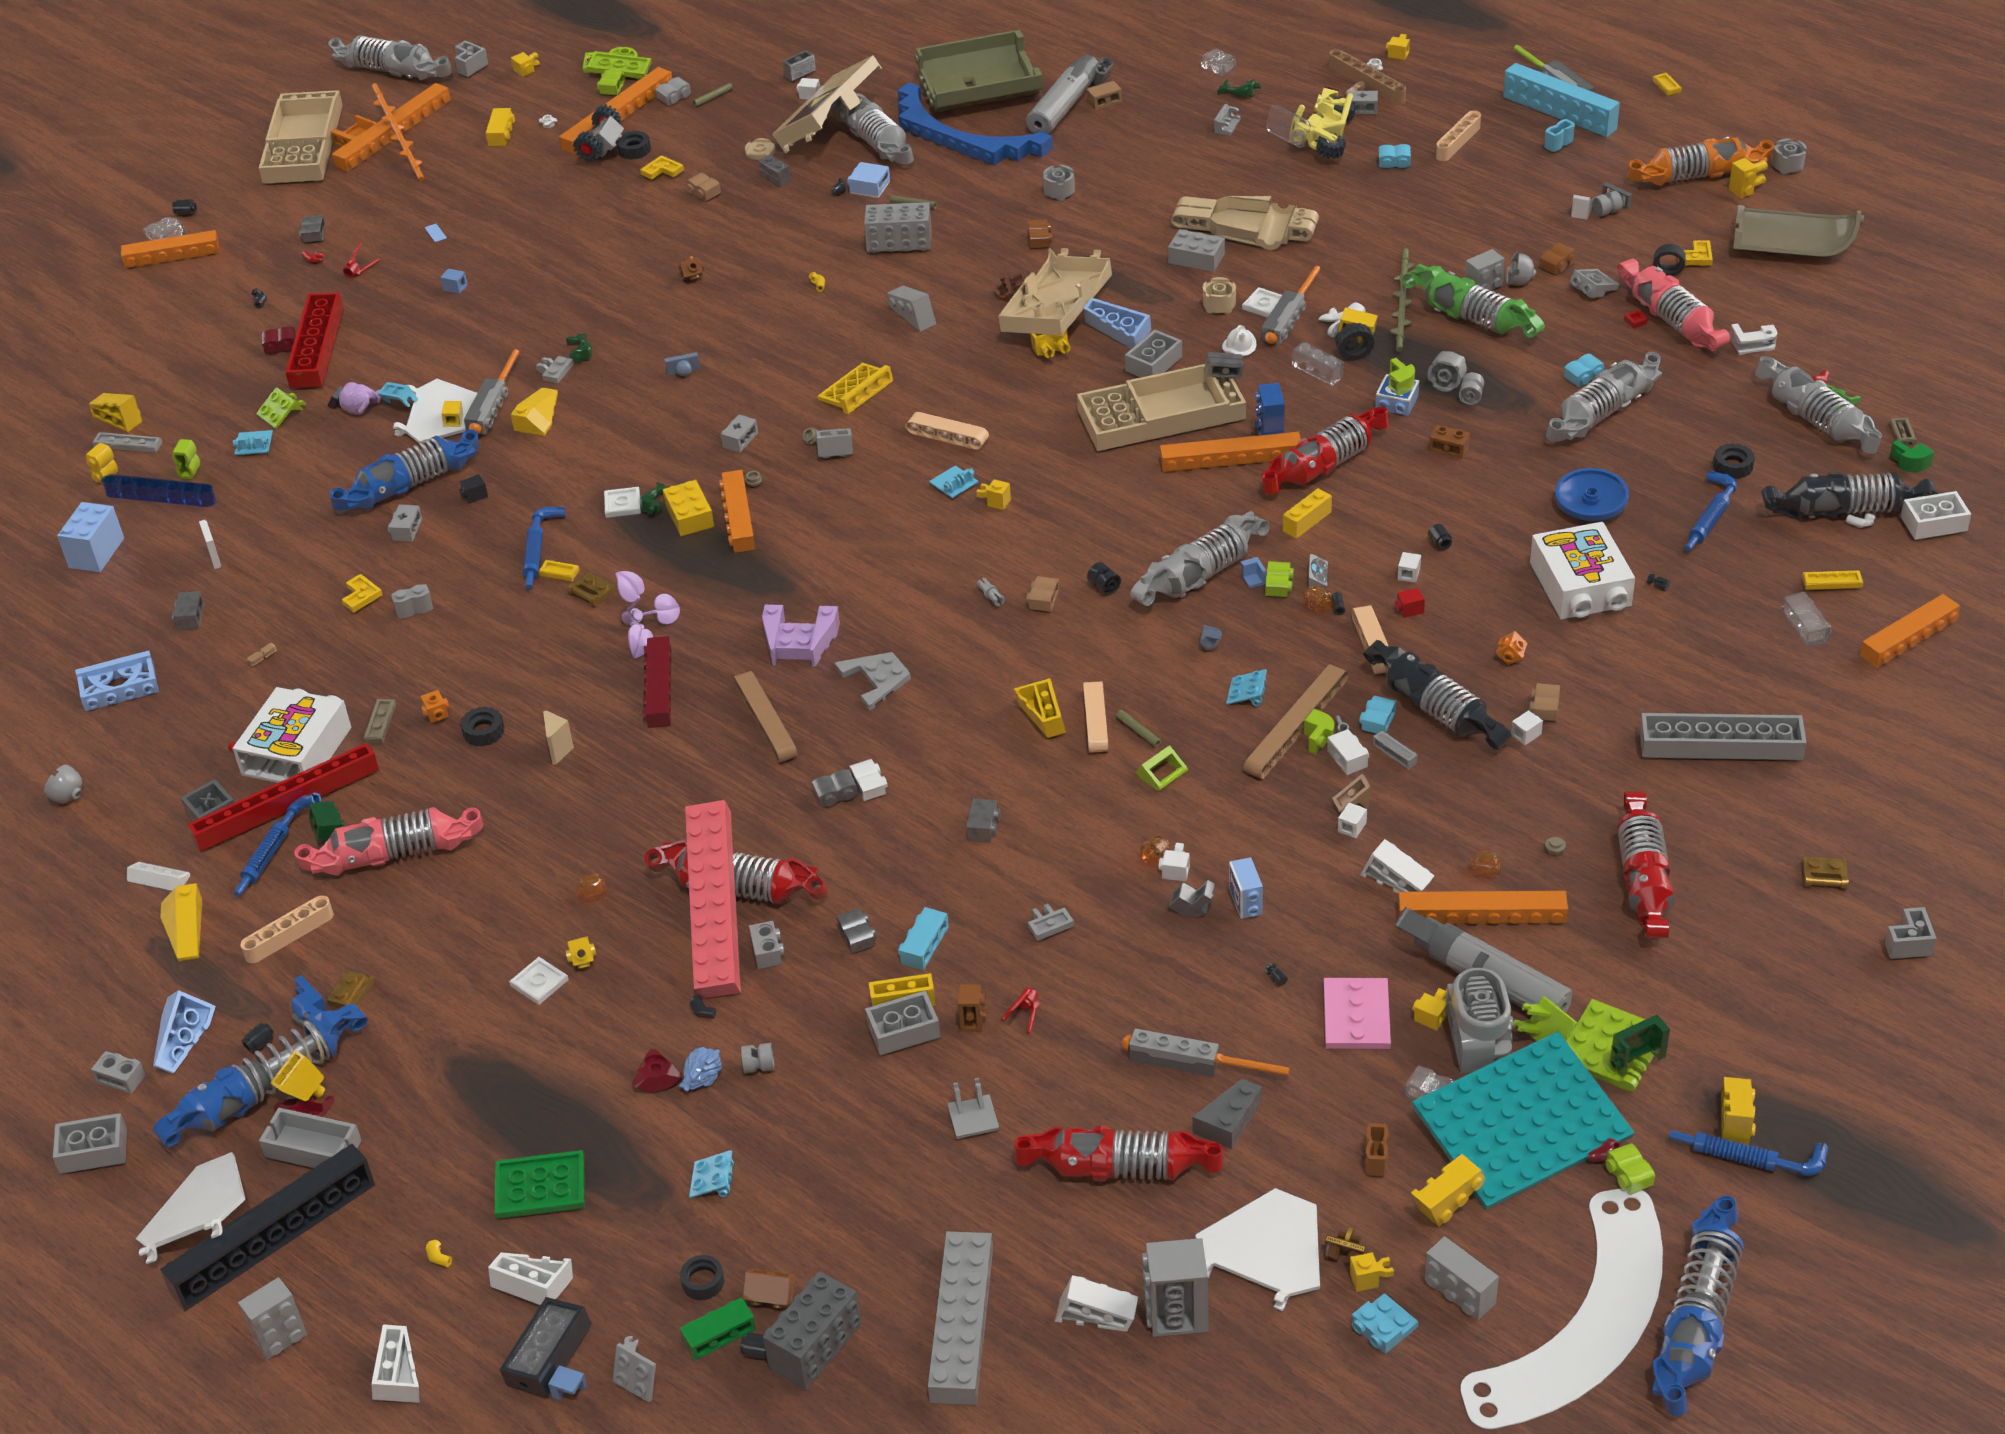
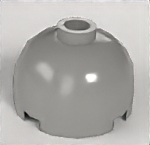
(1521, 270)
(64, 786)

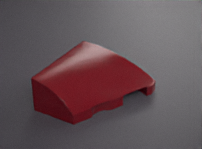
(311, 1107)

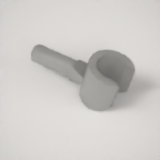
(1341, 726)

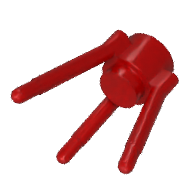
(352, 267)
(1026, 1000)

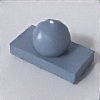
(682, 364)
(1209, 637)

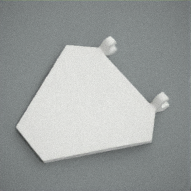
(426, 412)
(198, 1204)
(1268, 1244)

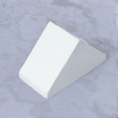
(1581, 207)

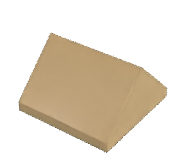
(558, 736)

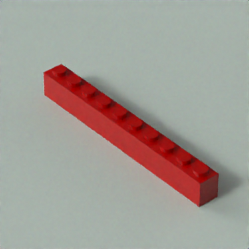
(277, 798)

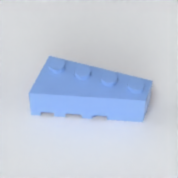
(1117, 322)

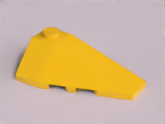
(535, 412)
(182, 920)

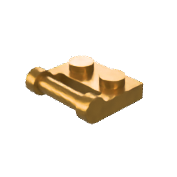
(594, 585)
(1825, 872)

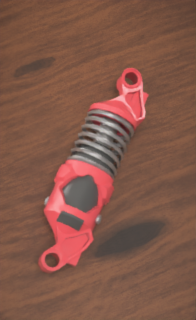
(1672, 302)
(380, 840)

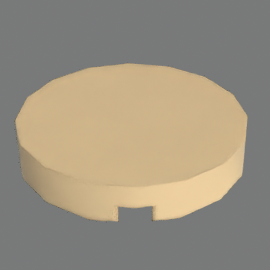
(759, 148)

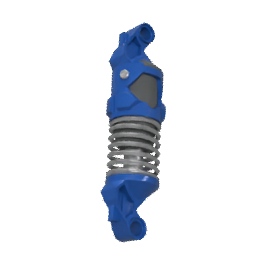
(400, 472)

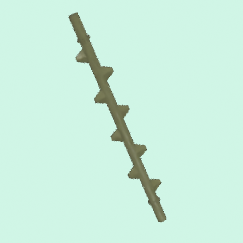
(1403, 302)

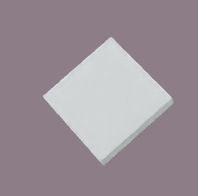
(1261, 302)
(622, 502)
(210, 544)
(538, 980)

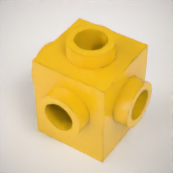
(577, 944)

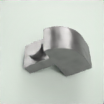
(1192, 902)

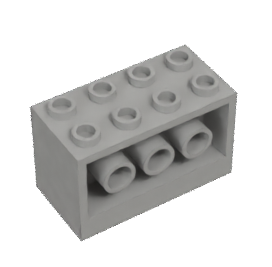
(1176, 1287)

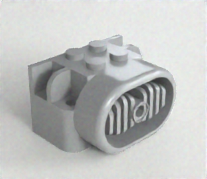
(1479, 1018)

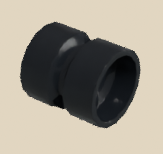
(1104, 578)

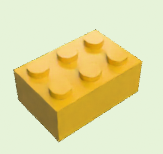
(688, 508)

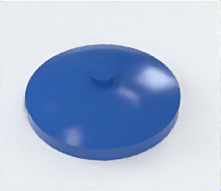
(1591, 494)

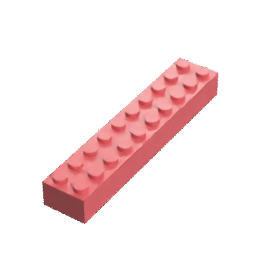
(712, 900)

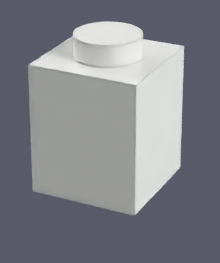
(807, 87)
(1409, 567)
(1526, 727)
(1352, 820)

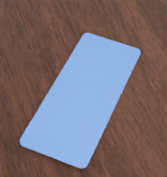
(435, 232)

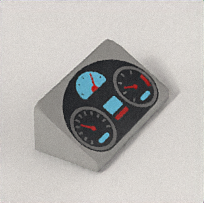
(1318, 572)

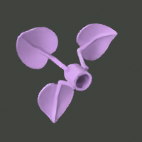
(666, 607)

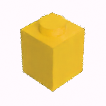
(452, 413)

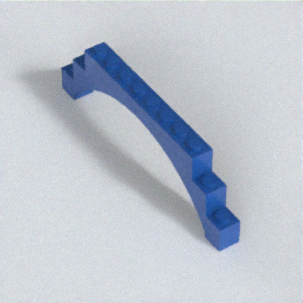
(990, 149)

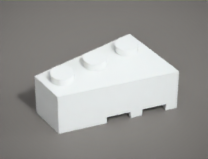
(1396, 869)
(530, 1277)
(1096, 1304)
(394, 1367)

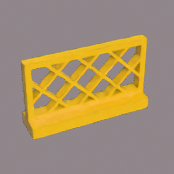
(857, 394)

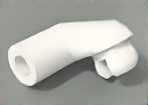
(1861, 522)

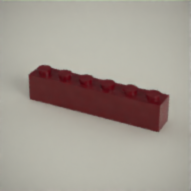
(657, 682)

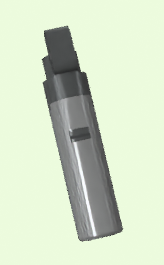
(1464, 951)

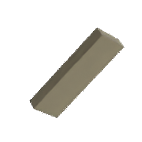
(380, 721)

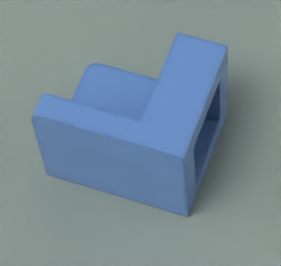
(454, 281)
(1253, 572)
(566, 1381)

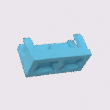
(397, 392)

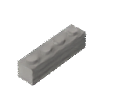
(1395, 749)

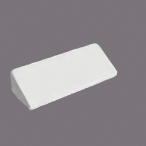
(156, 876)

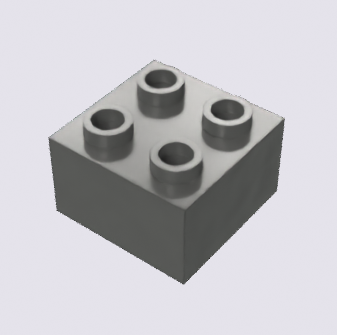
(206, 800)

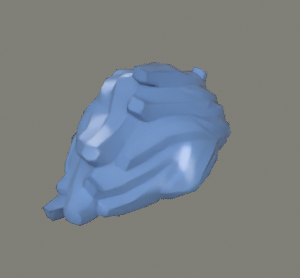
(701, 1068)

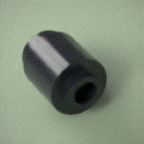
(184, 207)
(1440, 536)
(257, 1037)
(753, 1345)

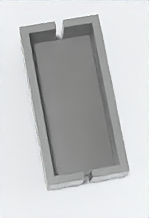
(306, 1138)

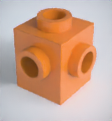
(1511, 648)
(434, 706)

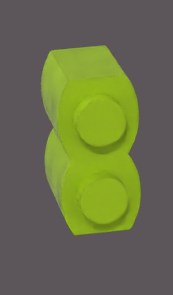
(611, 82)
(186, 459)
(1278, 579)
(1630, 1168)

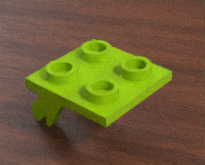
(278, 407)
(1546, 1020)

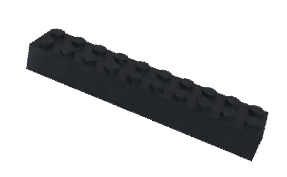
(267, 1227)

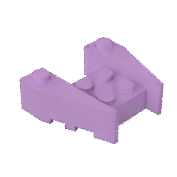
(799, 639)

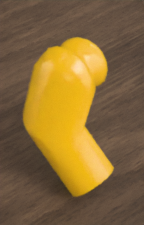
(818, 280)
(435, 1256)

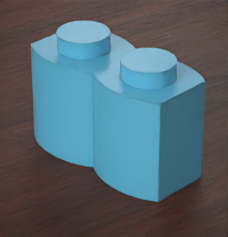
(1559, 135)
(1394, 156)
(1583, 370)
(1378, 714)

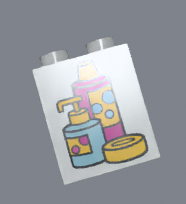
(1582, 570)
(291, 735)

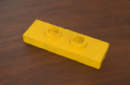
(1832, 580)

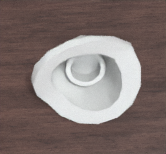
(1240, 342)

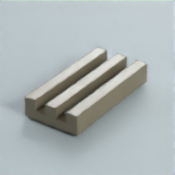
(1904, 439)

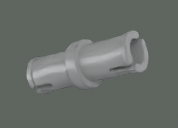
(991, 592)

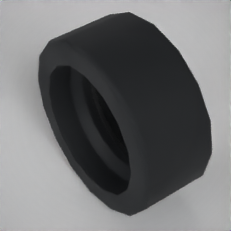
(1670, 249)
(706, 1291)

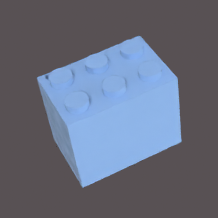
(90, 537)

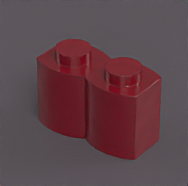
(278, 340)

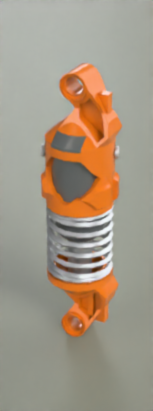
(1706, 159)

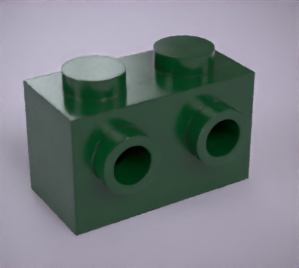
(324, 819)

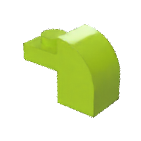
(1401, 377)
(1319, 727)

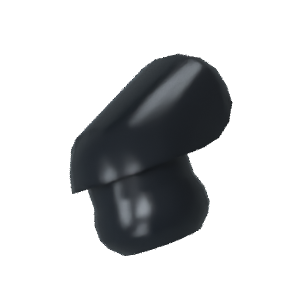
(839, 187)
(259, 296)
(700, 1009)

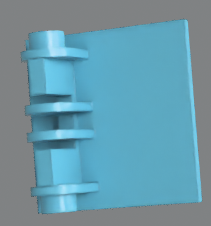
(253, 442)
(954, 481)
(1248, 687)
(712, 1175)

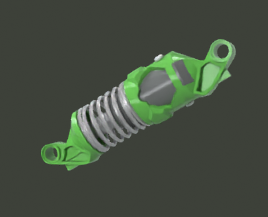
(1467, 300)

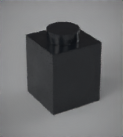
(473, 489)

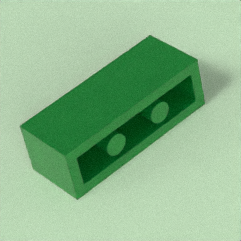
(718, 1328)

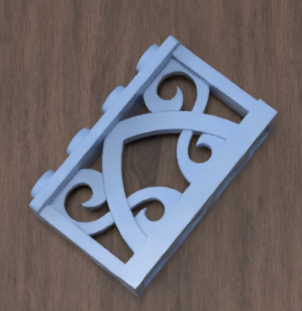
(102, 673)

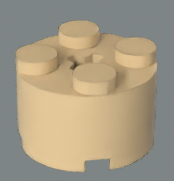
(1219, 295)

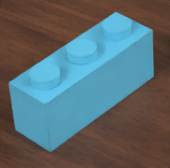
(923, 938)

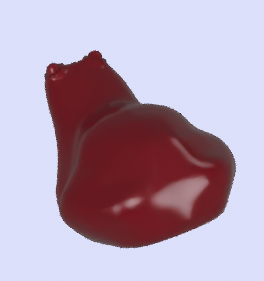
(1600, 1153)

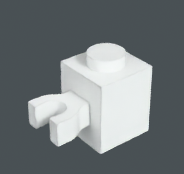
(1175, 864)

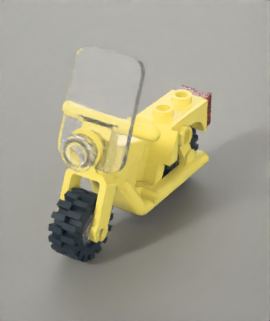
(1323, 126)

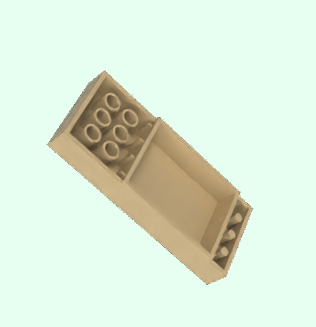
(300, 137)
(1159, 407)

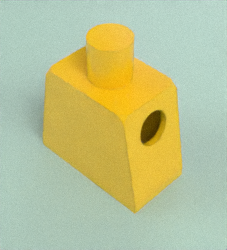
(299, 1078)

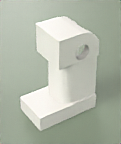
(1753, 341)

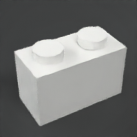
(1348, 752)

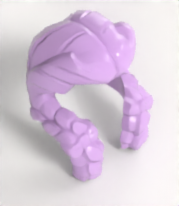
(356, 397)

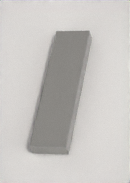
(128, 442)

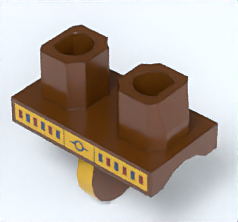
(1345, 1244)

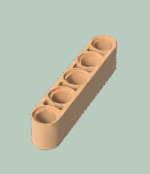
(1458, 135)
(947, 430)
(1368, 630)
(1095, 717)
(287, 929)

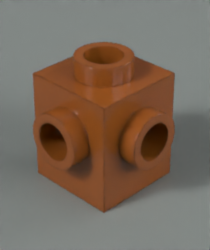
(690, 268)

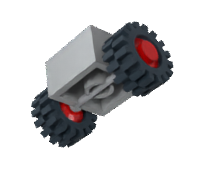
(603, 137)

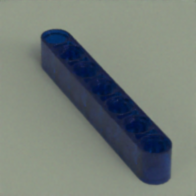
(159, 490)

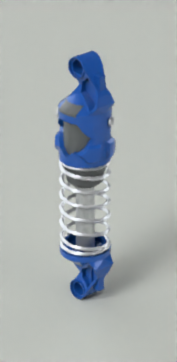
(242, 1086)
(1696, 1325)

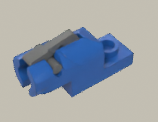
(307, 1002)

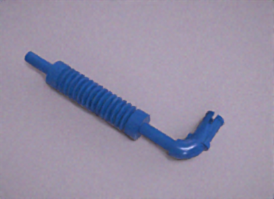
(1714, 510)
(534, 542)
(271, 843)
(1752, 1155)

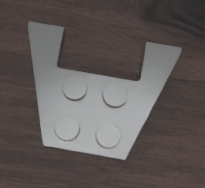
(881, 670)

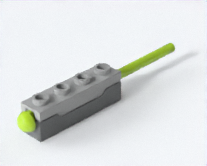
(1556, 70)

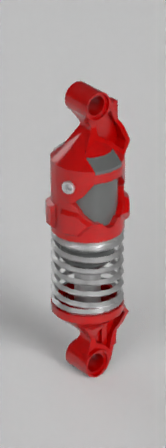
(1324, 450)
(1645, 865)
(780, 878)
(1110, 1153)

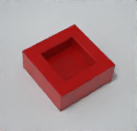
(1635, 319)

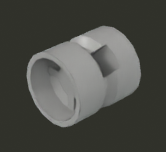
(1607, 203)
(1471, 388)
(757, 1058)

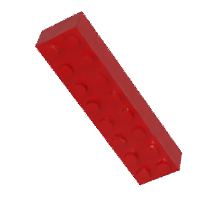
(314, 340)

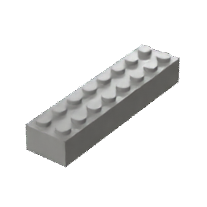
(1722, 736)
(960, 1318)

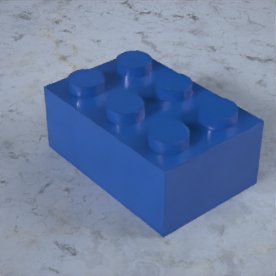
(1269, 409)

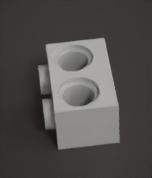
(765, 944)
(118, 1072)

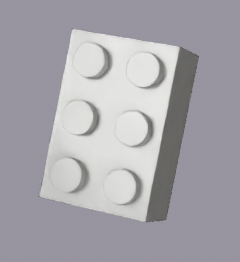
(1935, 515)

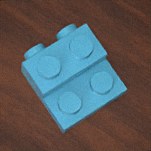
(1383, 1323)

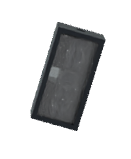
(545, 1345)

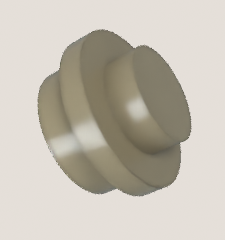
(810, 436)
(753, 478)
(1555, 846)

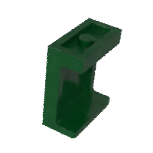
(1638, 1040)

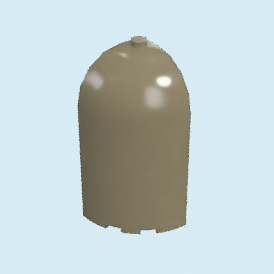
(1794, 232)

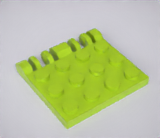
(1593, 1042)

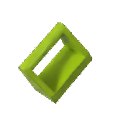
(1169, 755)

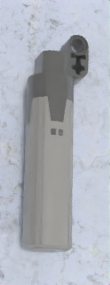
(1067, 91)

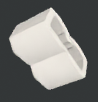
(868, 779)

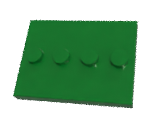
(539, 1184)

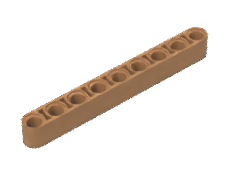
(1292, 724)

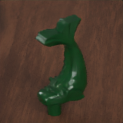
(1245, 90)
(582, 352)
(647, 500)

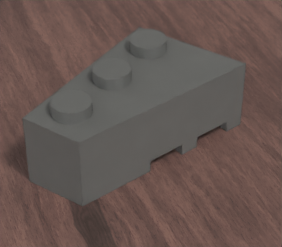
(1228, 1114)

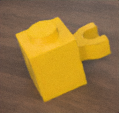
(1398, 47)
(524, 64)
(997, 494)
(1431, 1010)
(1366, 1271)

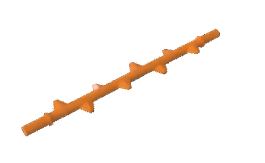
(398, 135)

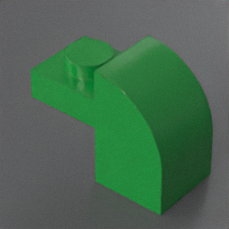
(1912, 459)

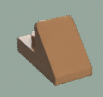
(1356, 792)

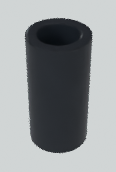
(1338, 604)

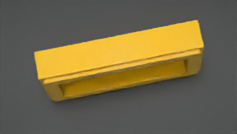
(1666, 84)
(558, 570)

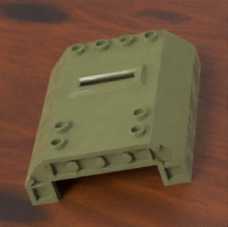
(991, 62)

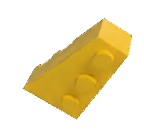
(116, 410)
(1041, 706)
(1737, 1110)
(1449, 1190)

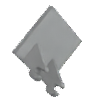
(972, 1115)
(633, 1370)

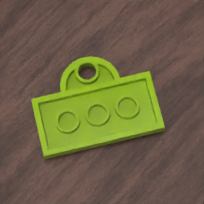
(620, 59)

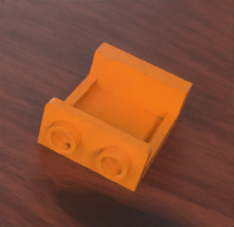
(361, 124)

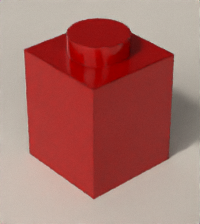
(1410, 602)

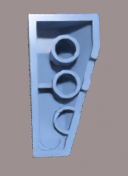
(180, 1029)

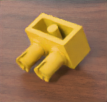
(1744, 177)
(1047, 344)

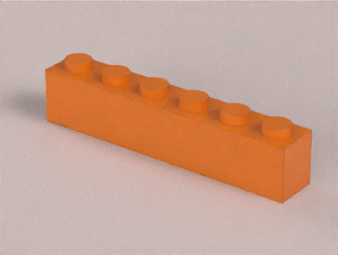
(170, 249)
(738, 513)
(1910, 630)

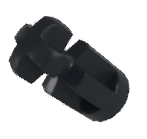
(1658, 582)
(1276, 974)

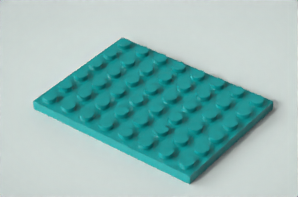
(1523, 1118)

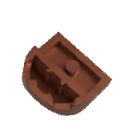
(1009, 286)

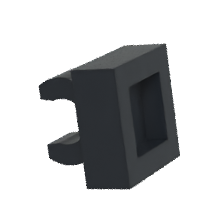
(334, 400)

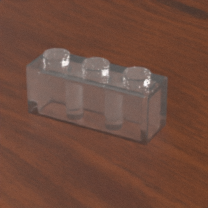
(1317, 363)
(1806, 618)

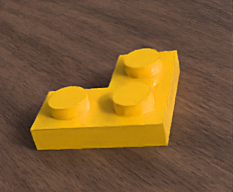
(661, 165)
(1700, 254)
(363, 593)

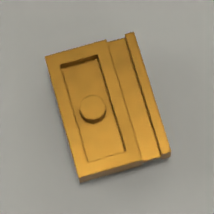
(350, 989)

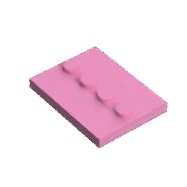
(1357, 1013)

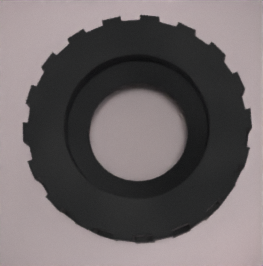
(637, 151)
(1352, 331)
(1734, 451)
(485, 736)

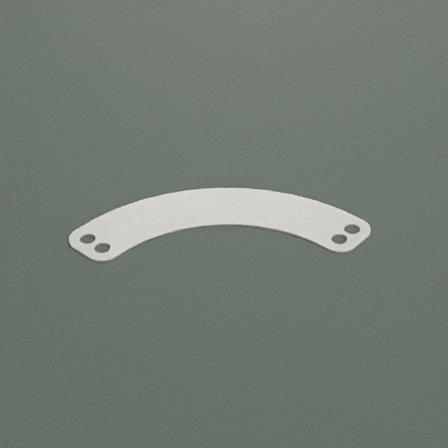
(1600, 1332)

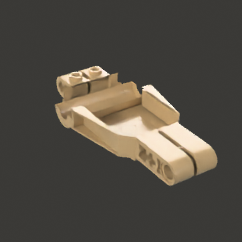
(1246, 219)

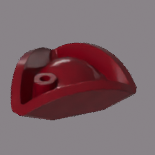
(655, 1073)

